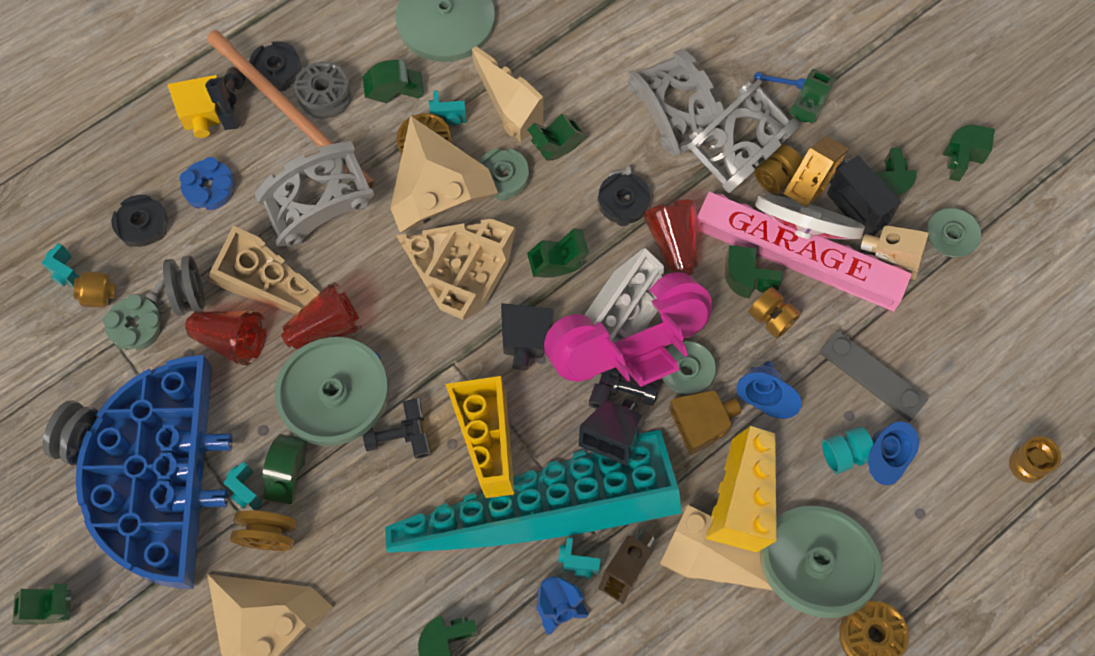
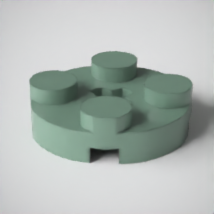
(517, 176)
(131, 308)

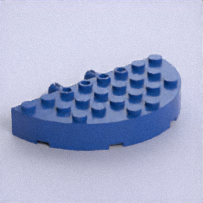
(145, 471)

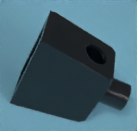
(525, 332)
(612, 431)

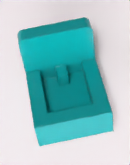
(451, 112)
(55, 264)
(242, 495)
(582, 566)

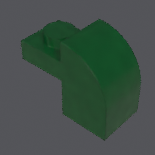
(389, 78)
(812, 96)
(558, 138)
(968, 144)
(896, 175)
(559, 258)
(744, 277)
(282, 467)
(42, 605)
(436, 637)

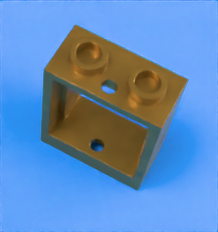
(815, 171)

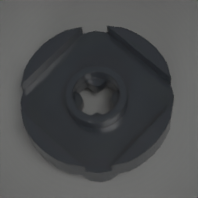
(277, 52)
(620, 212)
(140, 235)

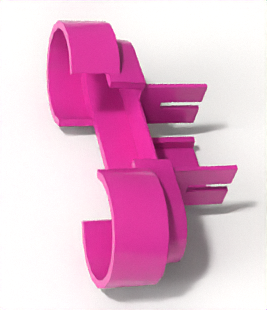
(584, 349)

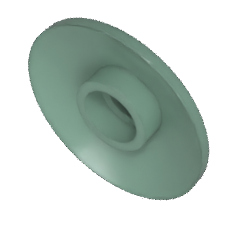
(960, 225)
(699, 362)

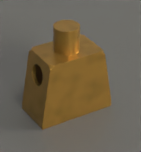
(702, 419)

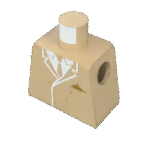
(898, 247)

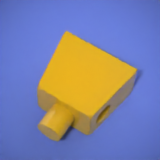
(195, 105)

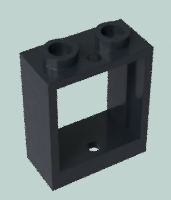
(862, 195)

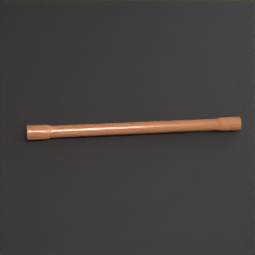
(227, 49)

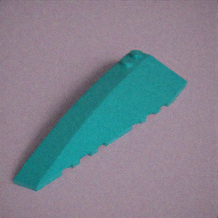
(552, 503)

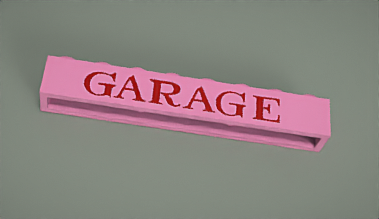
(814, 257)

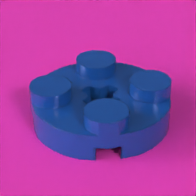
(204, 171)

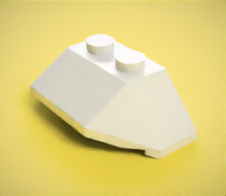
(625, 300)

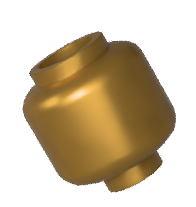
(94, 289)

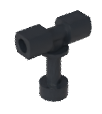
(223, 92)
(610, 384)
(410, 430)

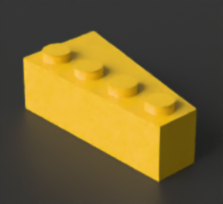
(485, 428)
(747, 494)

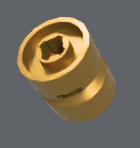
(778, 169)
(767, 306)
(1035, 459)

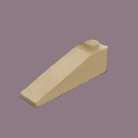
(513, 98)
(257, 273)
(710, 560)

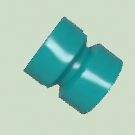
(845, 451)

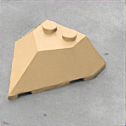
(435, 178)
(461, 263)
(262, 615)

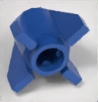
(559, 602)

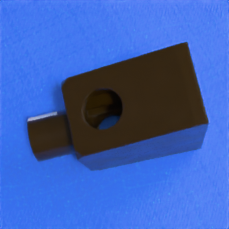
(627, 566)

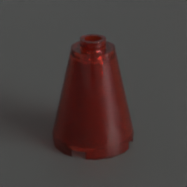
(675, 234)
(323, 317)
(229, 333)

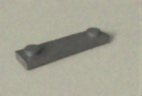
(874, 376)

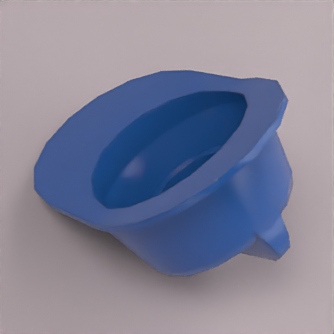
(769, 393)
(892, 452)

